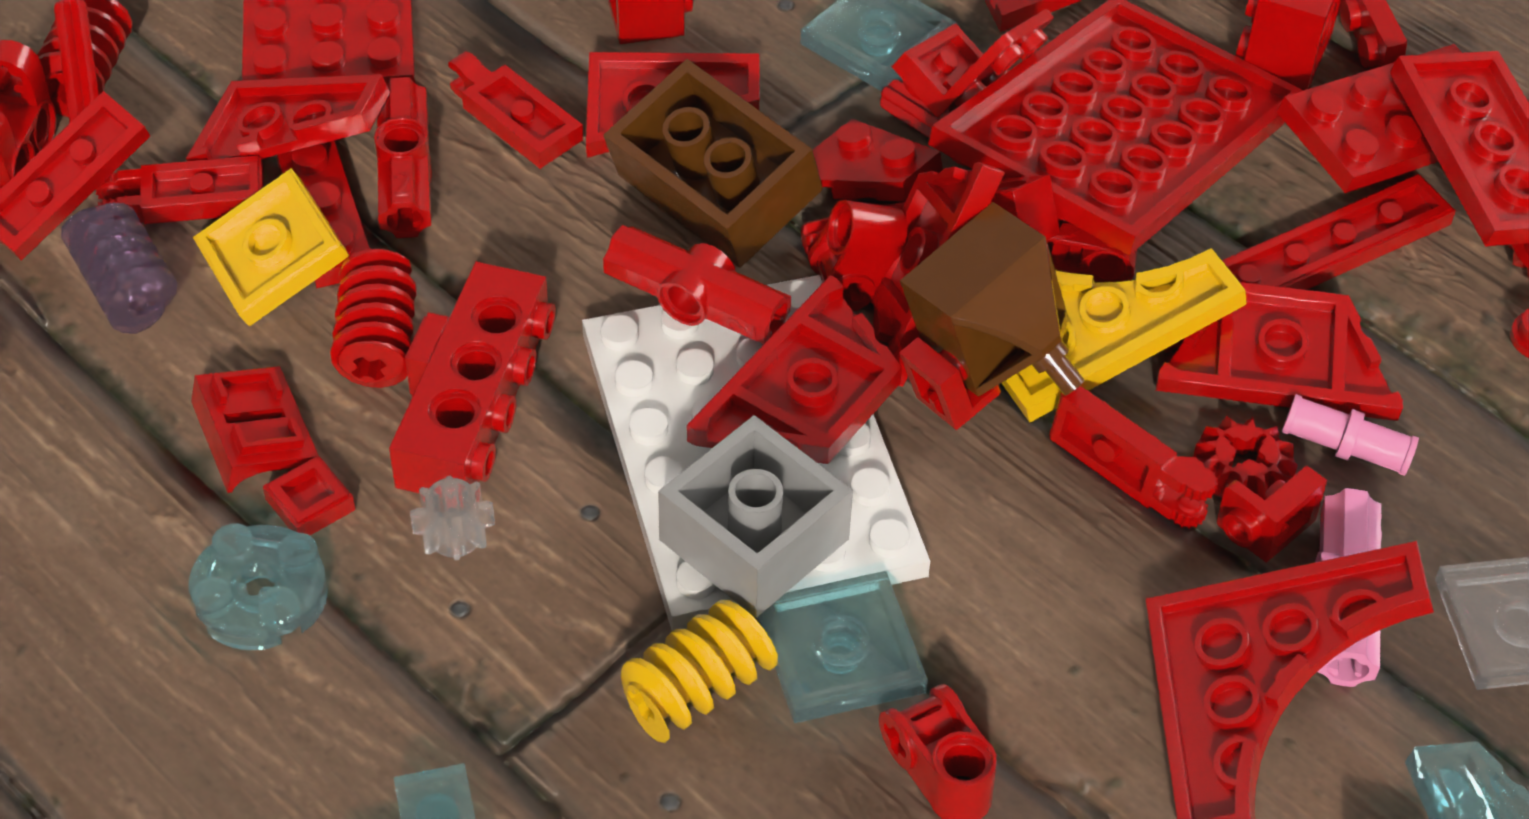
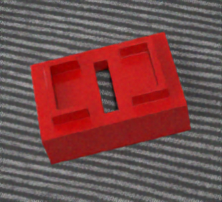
(255, 445)

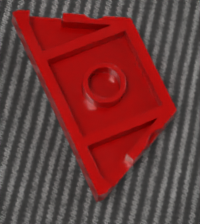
(934, 213)
(1282, 348)
(808, 381)

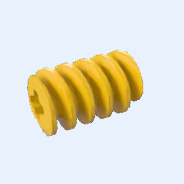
(692, 664)

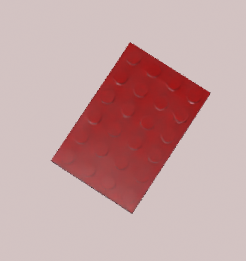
(1121, 119)

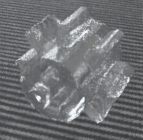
(452, 517)

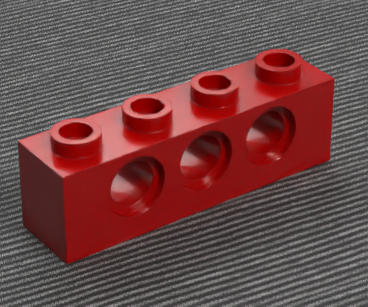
(473, 379)

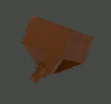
(993, 303)

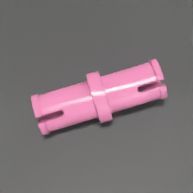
(1350, 435)

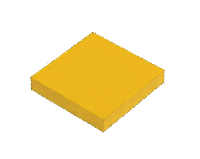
(270, 247)

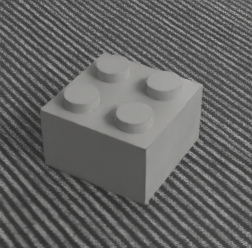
(754, 515)

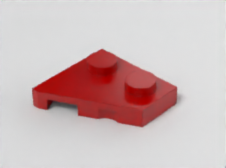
(872, 163)

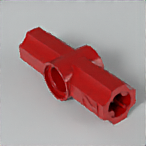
(404, 160)
(696, 284)

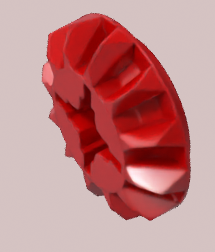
(1220, 444)

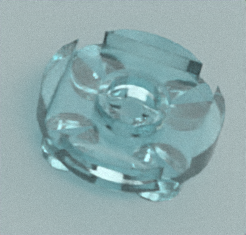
(251, 553)

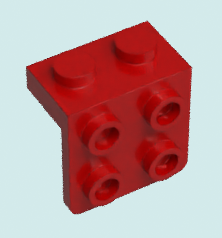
(952, 69)

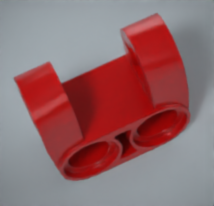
(25, 108)

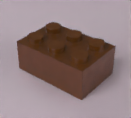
(714, 162)

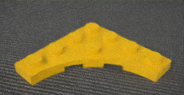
(1129, 321)

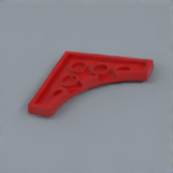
(1247, 646)

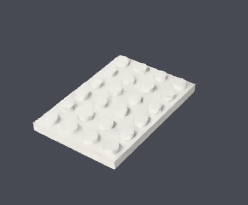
(659, 378)

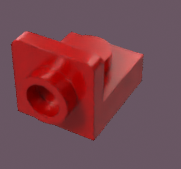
(940, 383)
(1275, 519)

